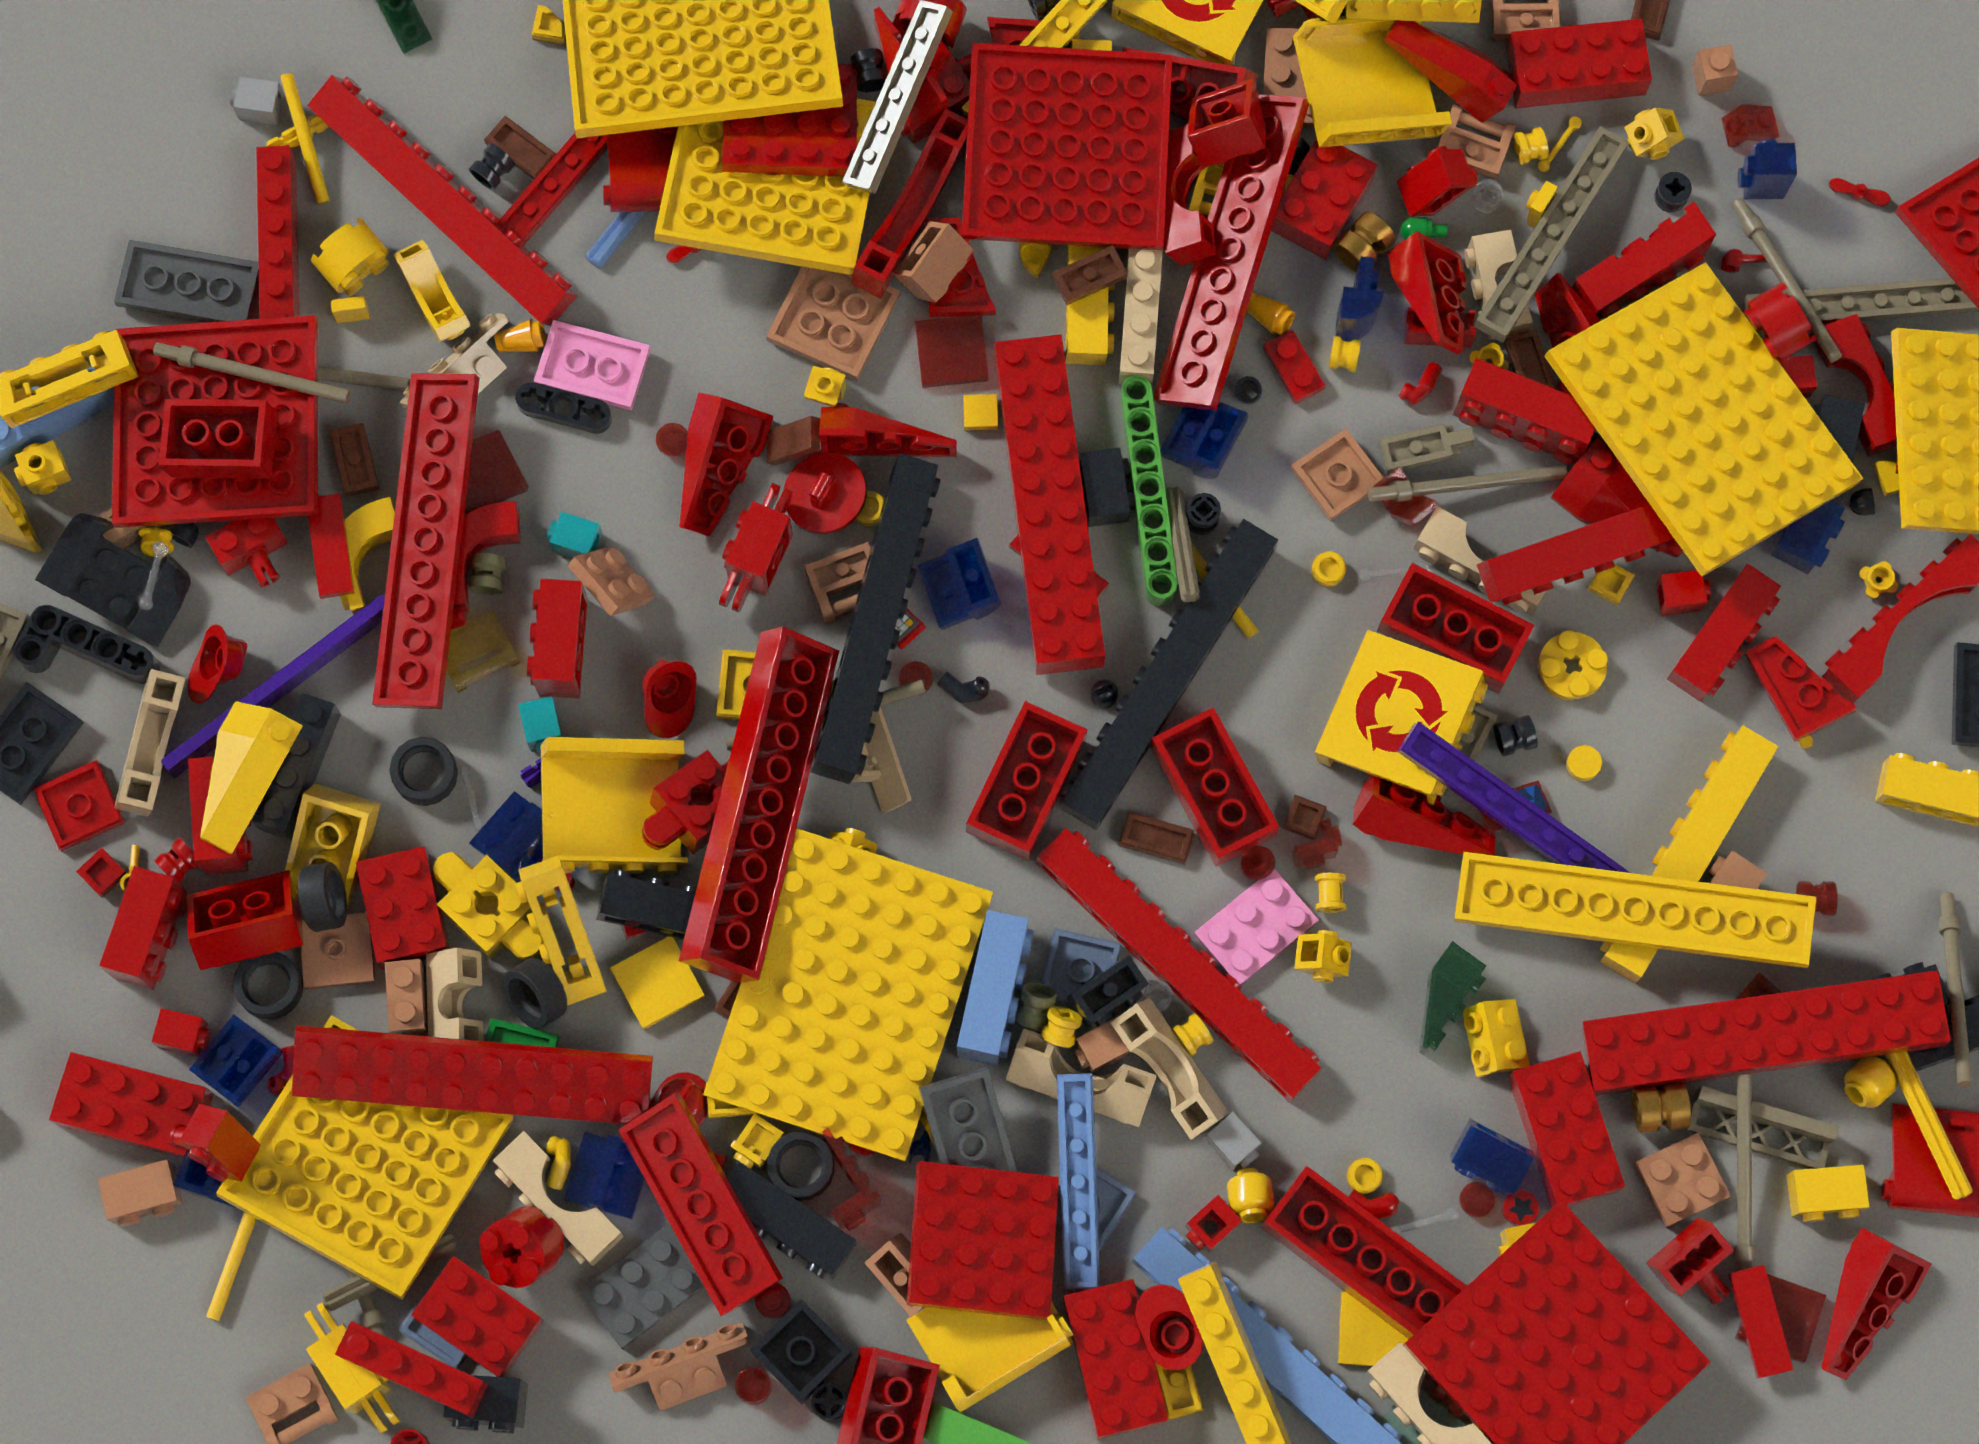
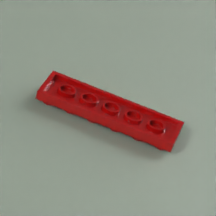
(700, 1204)

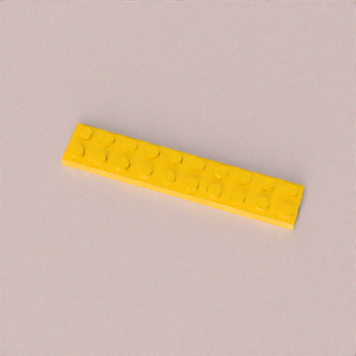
(1635, 909)

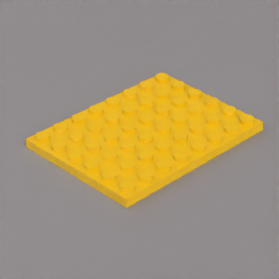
(696, 61)
(1703, 418)
(851, 995)

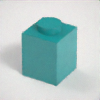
(573, 535)
(539, 721)

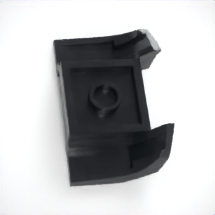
(113, 579)

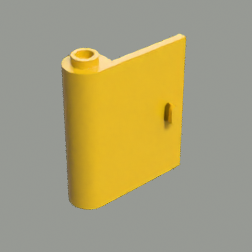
(985, 1350)

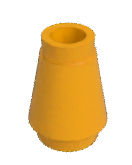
(1272, 314)
(522, 337)

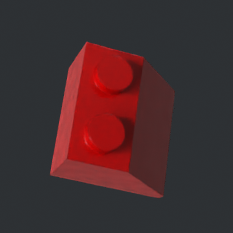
(1226, 123)

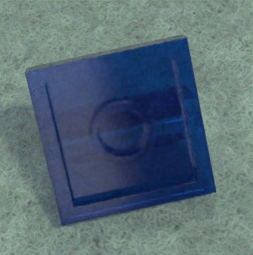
(605, 1177)

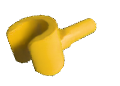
(134, 861)

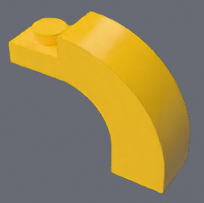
(431, 291)
(365, 530)

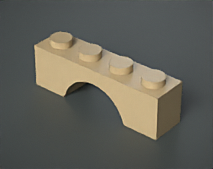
(1140, 314)
(1446, 543)
(149, 742)
(1189, 1092)
(1116, 1095)
(526, 1167)
(1400, 1380)

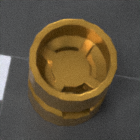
(1368, 238)
(1662, 1107)

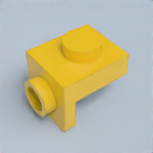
(1539, 203)
(825, 386)
(755, 1142)

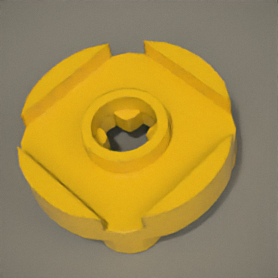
(1571, 646)

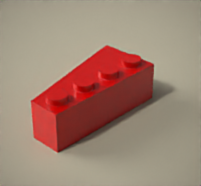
(1647, 263)

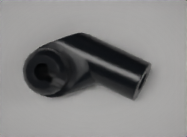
(964, 692)

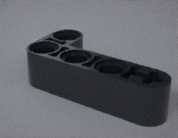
(90, 649)

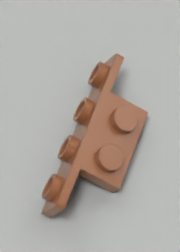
(684, 1370)

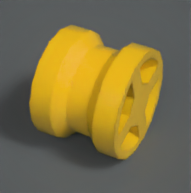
(1530, 145)
(1344, 354)
(1061, 1026)
(1193, 1034)

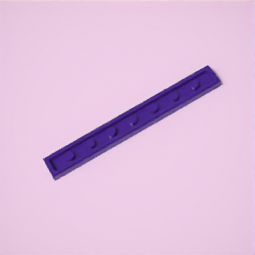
(282, 681)
(1500, 801)

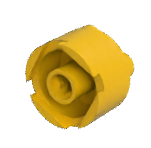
(351, 256)

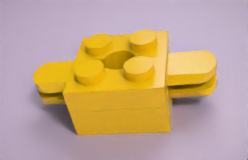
(486, 906)
(351, 1384)

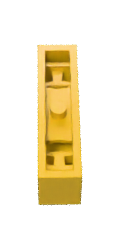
(65, 378)
(542, 879)

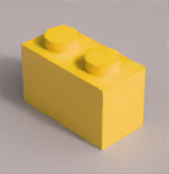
(1827, 1192)

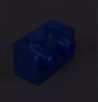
(1768, 170)
(1805, 539)
(1491, 1157)

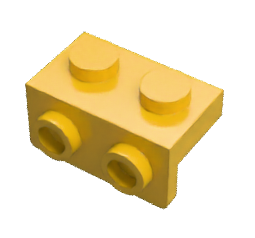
(1495, 1037)

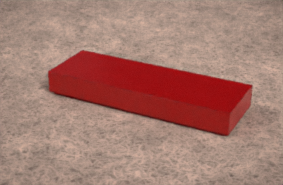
(331, 548)
(1760, 1321)

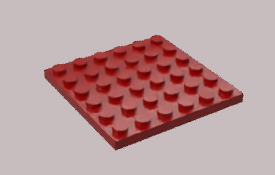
(1067, 146)
(146, 493)
(1557, 1343)

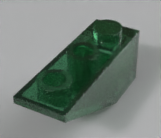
(404, 23)
(1446, 987)

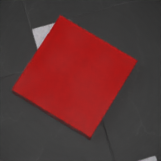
(78, 805)

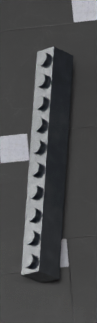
(874, 620)
(1168, 675)

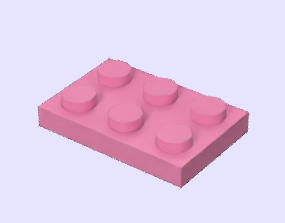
(593, 364)
(1256, 927)

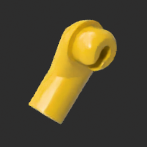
(562, 1162)

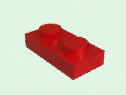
(1294, 366)

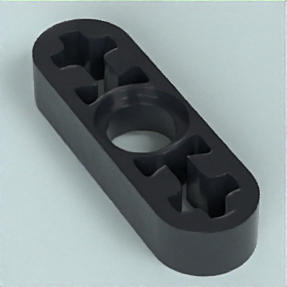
(589, 404)

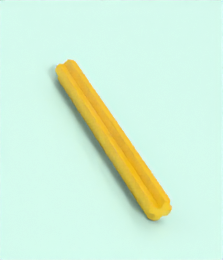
(1930, 1125)

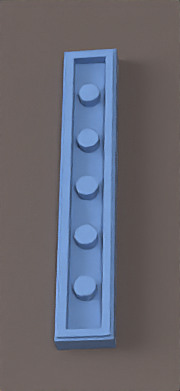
(1078, 1181)

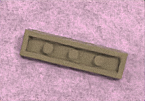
(1768, 1116)

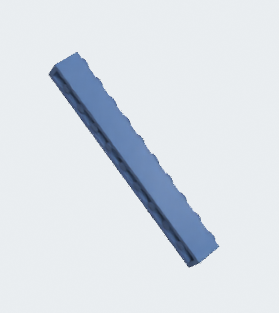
(1286, 1370)

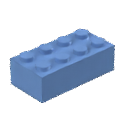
(992, 988)

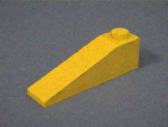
(14, 521)
(244, 765)

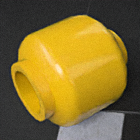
(1870, 1082)
(1251, 1195)

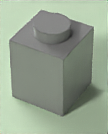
(257, 100)
(1234, 1142)

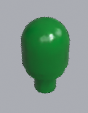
(1423, 226)

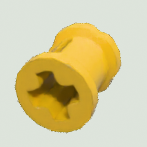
(1330, 892)

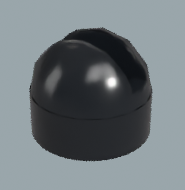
(1253, 384)
(1863, 502)
(185, 534)
(1107, 699)

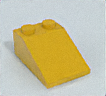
(332, 829)

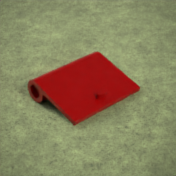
(638, 169)
(1915, 1176)

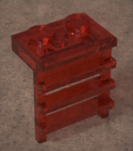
(853, 1211)

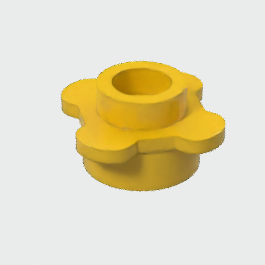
(1492, 352)
(152, 536)
(1881, 570)

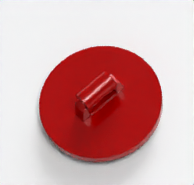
(826, 492)

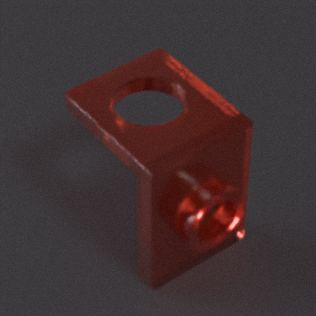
(1406, 511)

